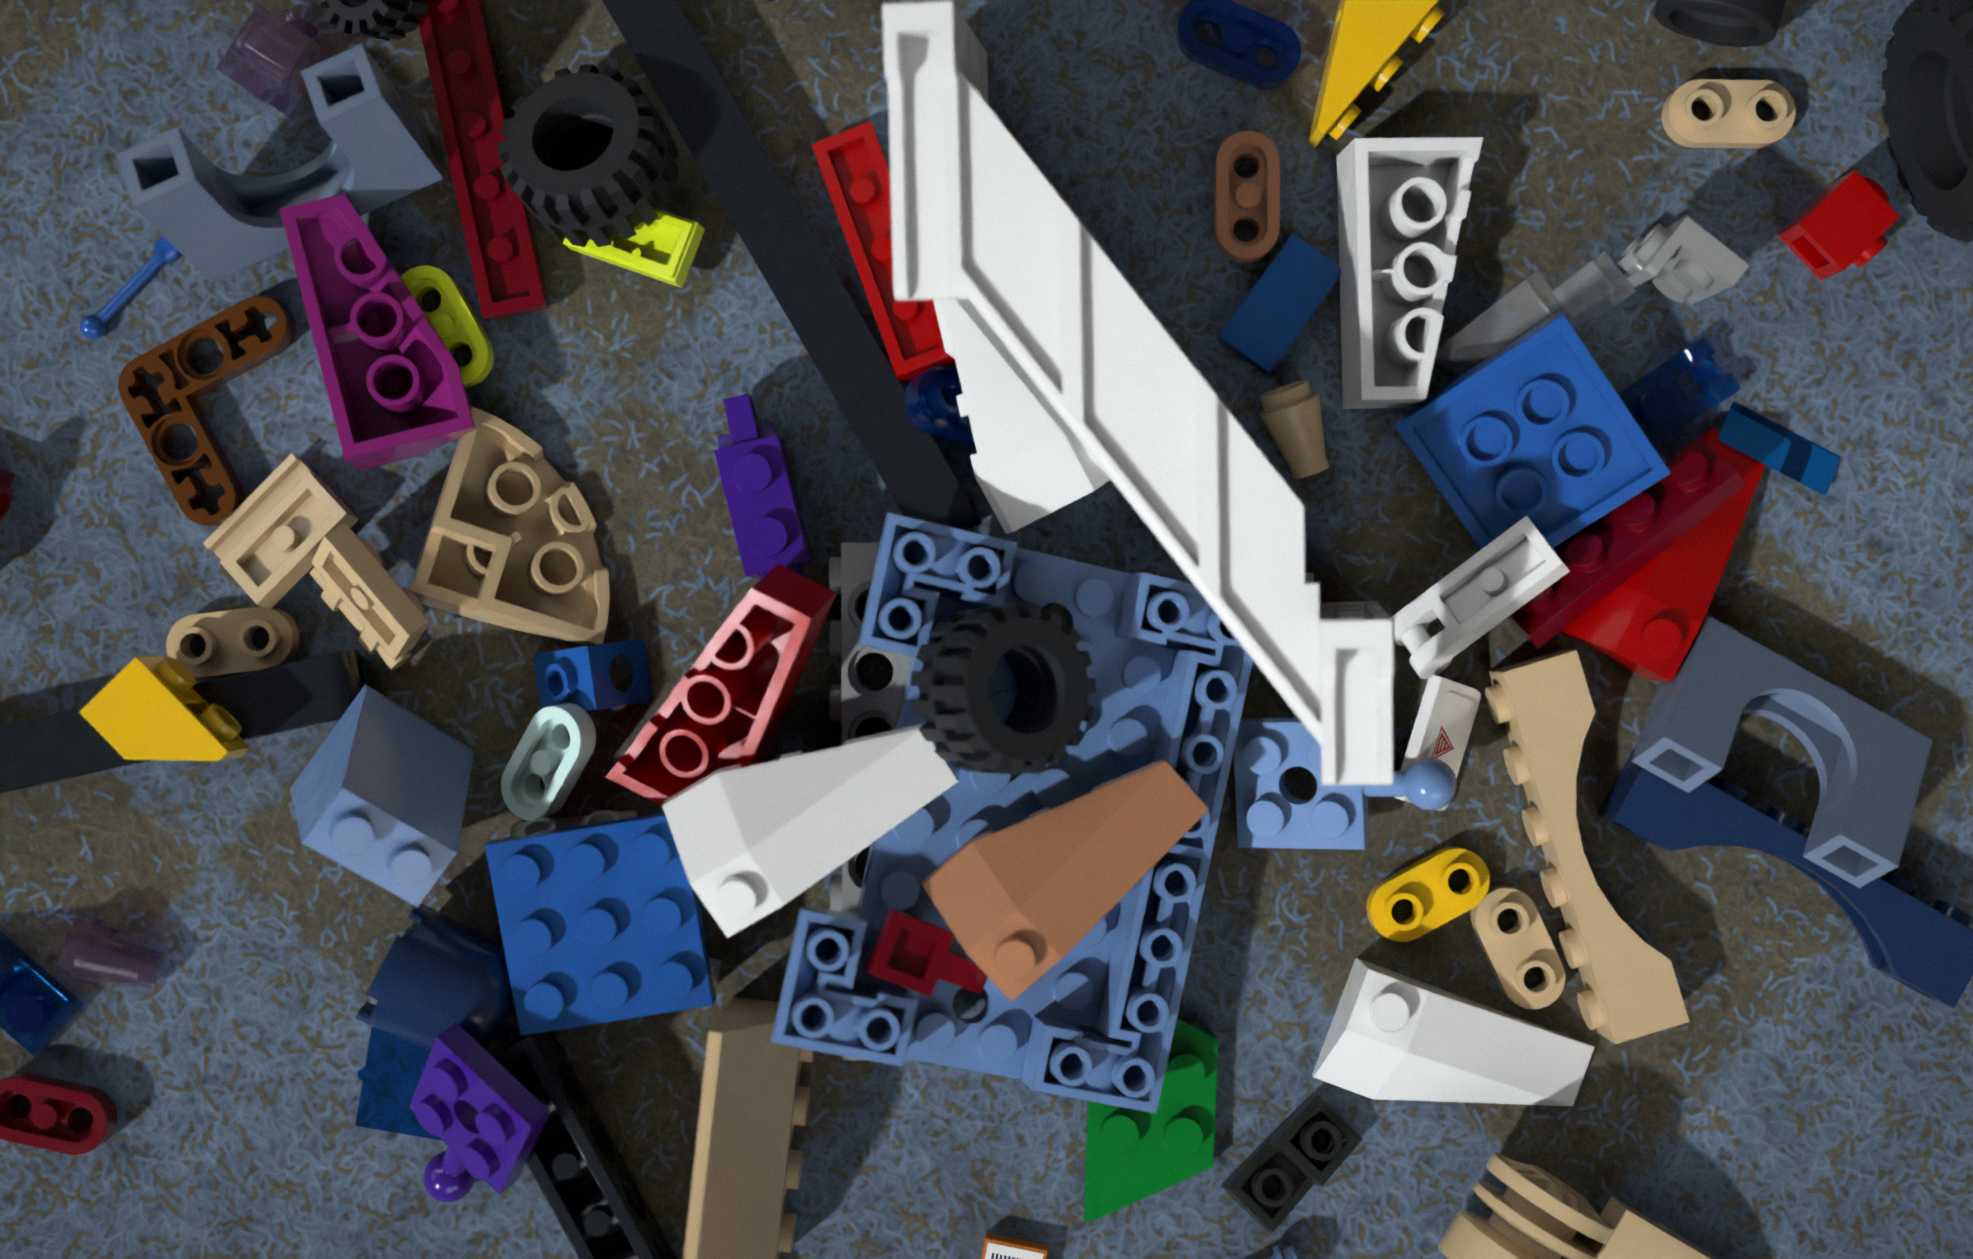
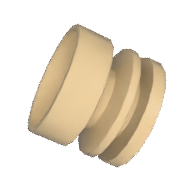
(1528, 1220)

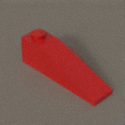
(1661, 607)

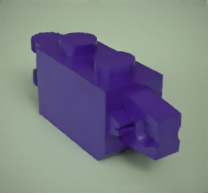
(761, 493)

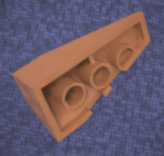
(1045, 882)

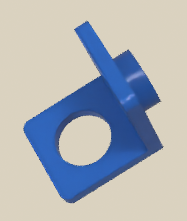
(583, 676)

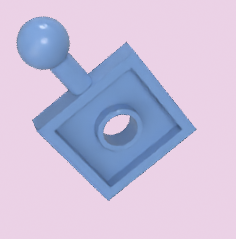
(1337, 813)

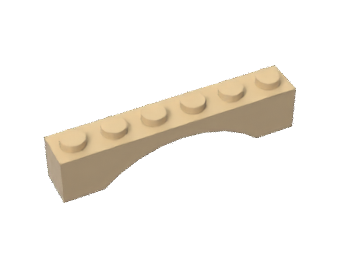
(1547, 717)

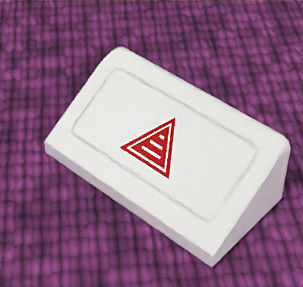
(1442, 724)

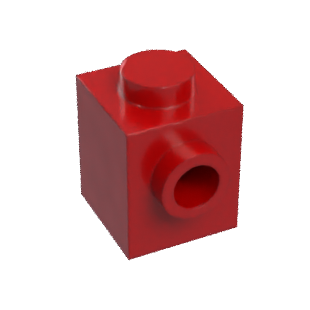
(1841, 226)

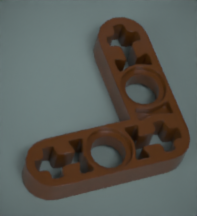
(186, 384)

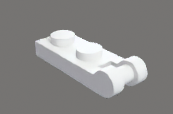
(1477, 596)

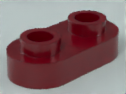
(53, 1114)

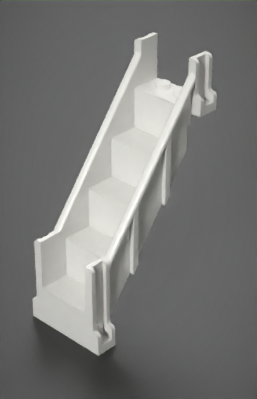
(992, 230)

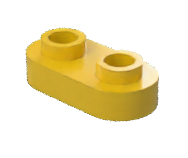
(1429, 893)

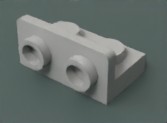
(1682, 262)

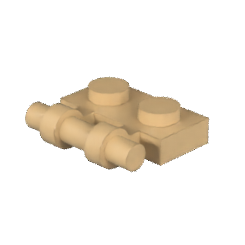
(359, 586)

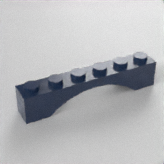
(1901, 935)

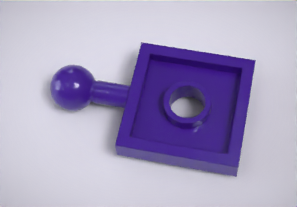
(479, 1115)

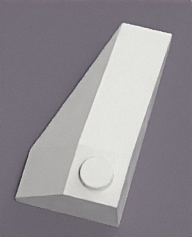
(1024, 448)
(782, 825)

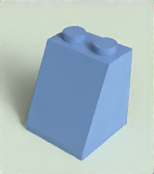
(385, 796)

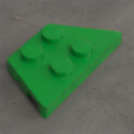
(1145, 1152)

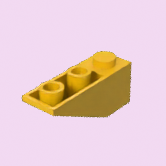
(1364, 55)

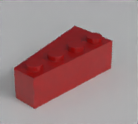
(733, 693)

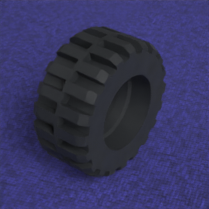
(1932, 111)

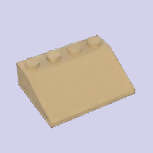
(746, 1138)

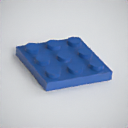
(1533, 439)
(599, 924)

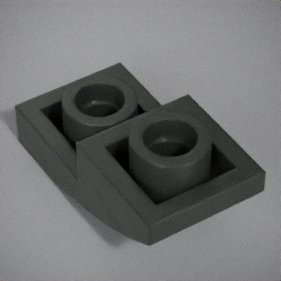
(1290, 1161)

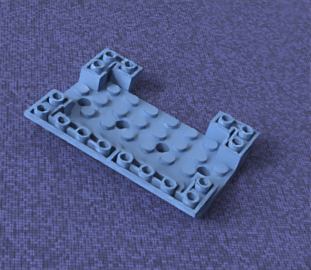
(1164, 689)

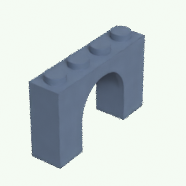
(236, 220)
(1863, 757)

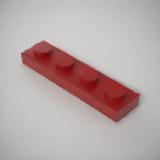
(862, 199)

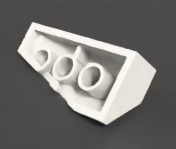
(1431, 1045)

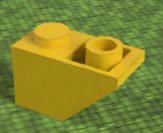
(158, 715)

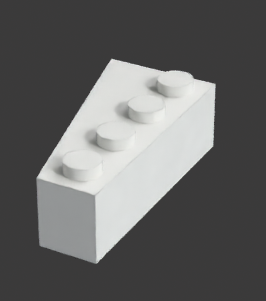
(1396, 256)

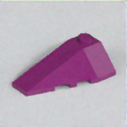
(379, 356)

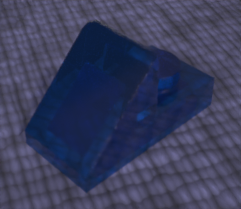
(31, 1000)

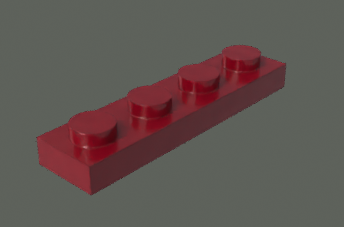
(1629, 538)

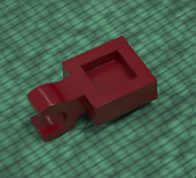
(918, 954)

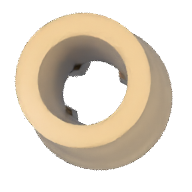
(1296, 426)

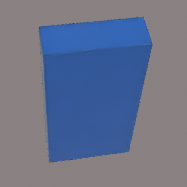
(1280, 304)

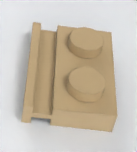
(278, 531)

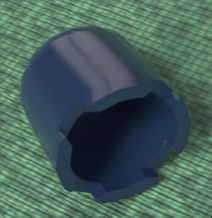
(439, 979)

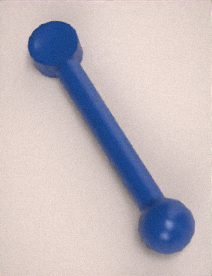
(95, 325)

